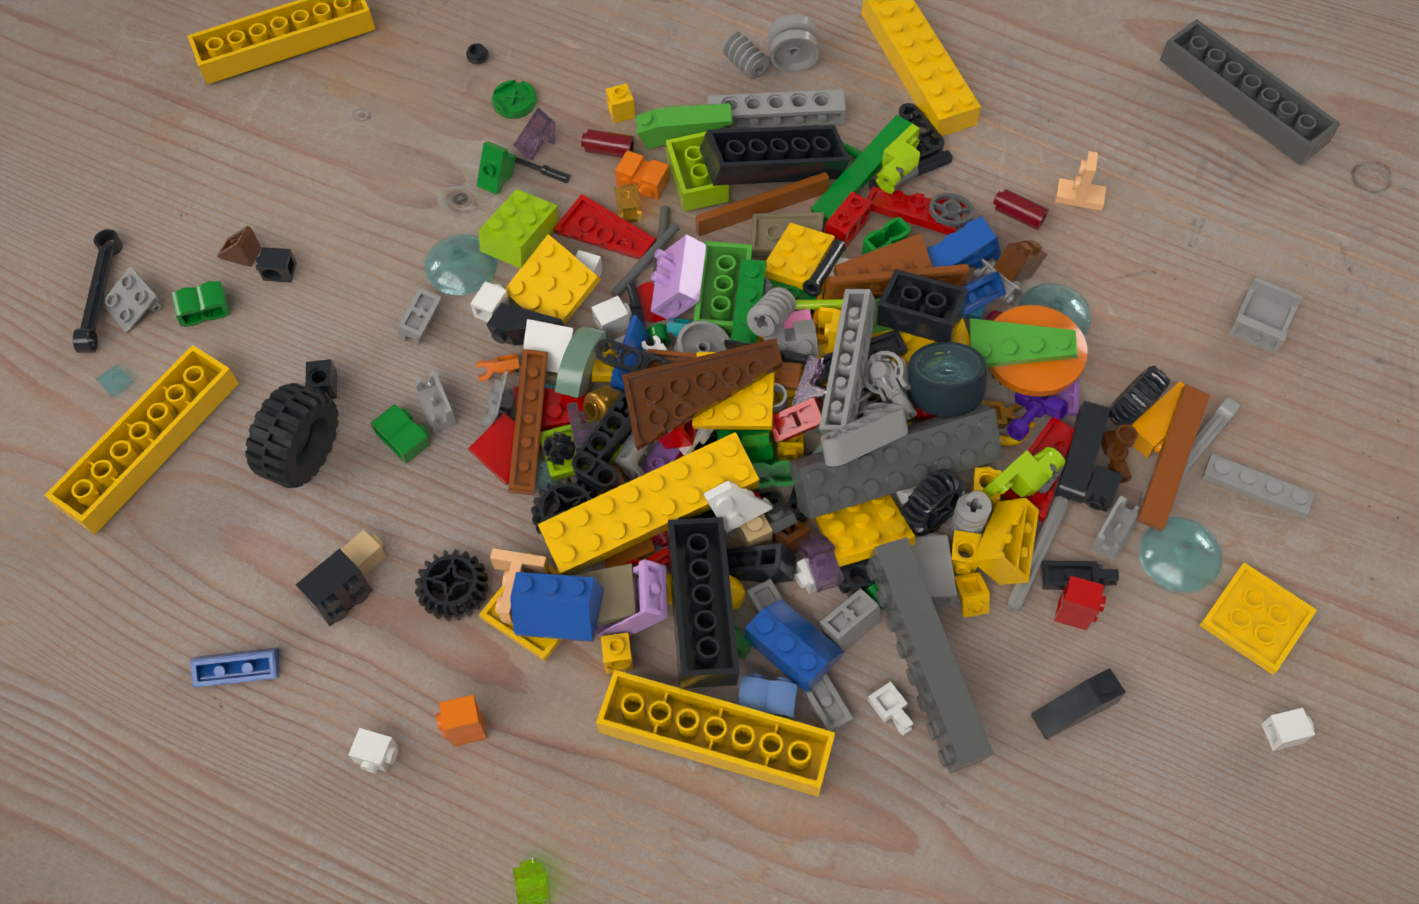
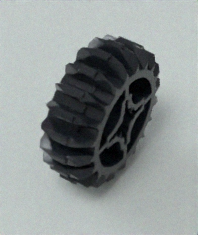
(1138, 396)
(564, 495)
(933, 501)
(433, 579)

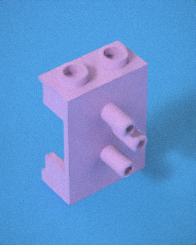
(678, 277)
(651, 601)

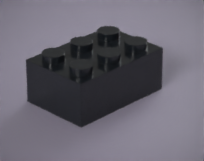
(922, 306)

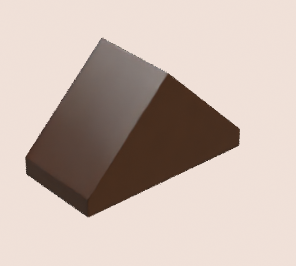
(241, 247)
(792, 536)

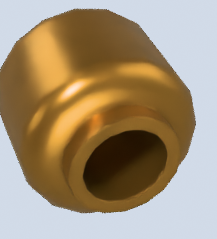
(599, 402)

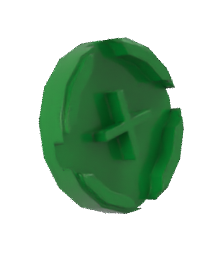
(514, 99)

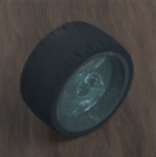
(947, 379)

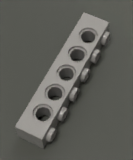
(784, 108)
(848, 360)

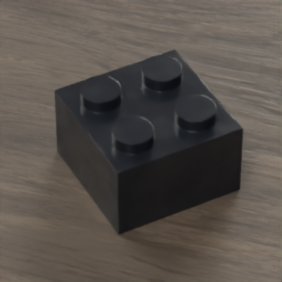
(334, 587)

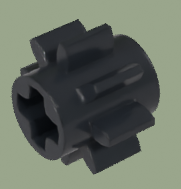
(558, 448)

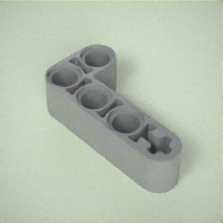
(878, 427)

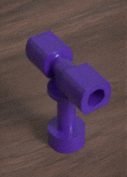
(1036, 408)

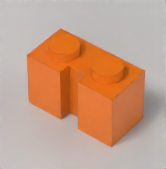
(650, 176)
(461, 720)

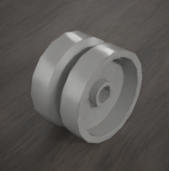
(793, 43)
(701, 337)

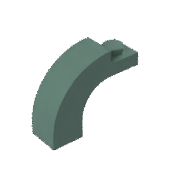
(578, 362)

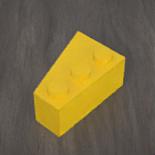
(1008, 542)

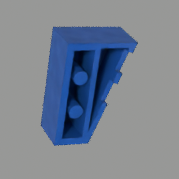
(966, 246)

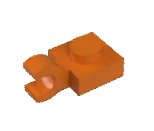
(498, 364)

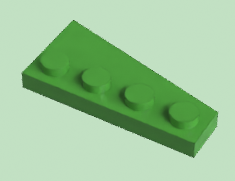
(1020, 343)

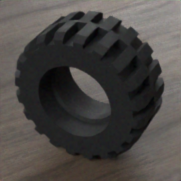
(292, 435)

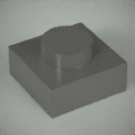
(780, 518)

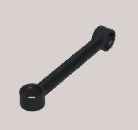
(85, 338)

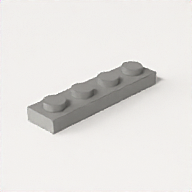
(1258, 486)

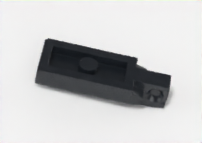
(1057, 573)

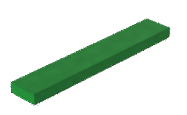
(861, 169)

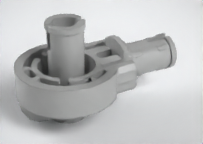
(889, 382)

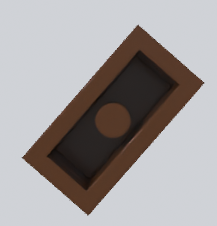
(1020, 260)

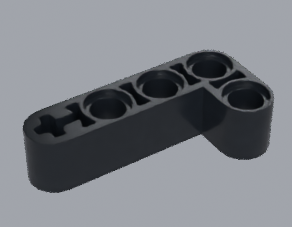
(1082, 451)
(600, 458)

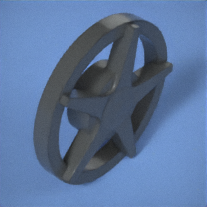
(951, 209)

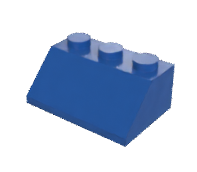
(555, 606)
(792, 644)

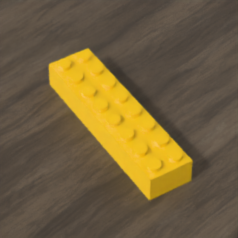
(277, 35)
(922, 64)
(142, 439)
(645, 505)
(716, 732)

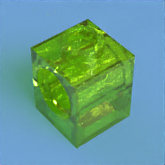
(531, 883)

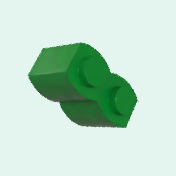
(892, 232)
(200, 303)
(401, 433)
(773, 471)

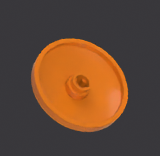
(1041, 377)

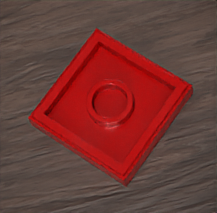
(495, 447)

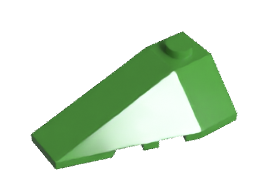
(680, 120)

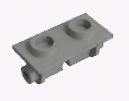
(1010, 287)

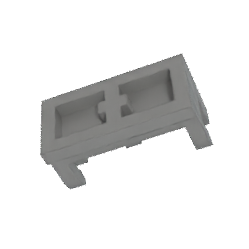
(418, 315)
(435, 403)
(631, 460)
(1115, 530)
(851, 620)

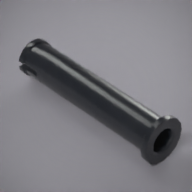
(814, 284)

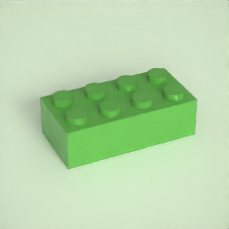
(721, 283)

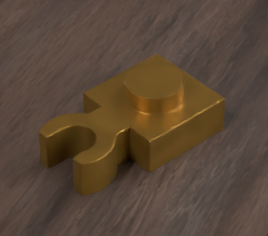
(1003, 414)

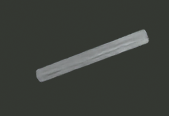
(1039, 551)

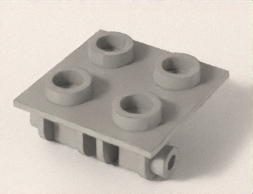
(130, 300)
(499, 401)

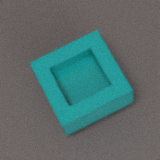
(675, 325)

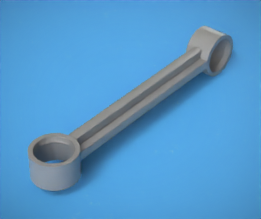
(1210, 431)

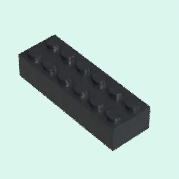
(772, 154)
(702, 603)

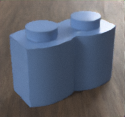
(768, 695)

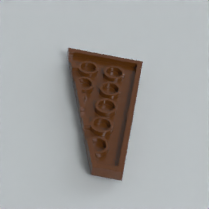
(679, 391)

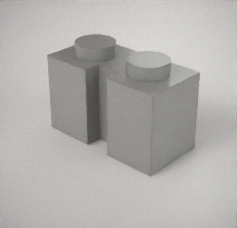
(799, 339)

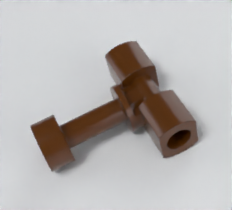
(1116, 446)

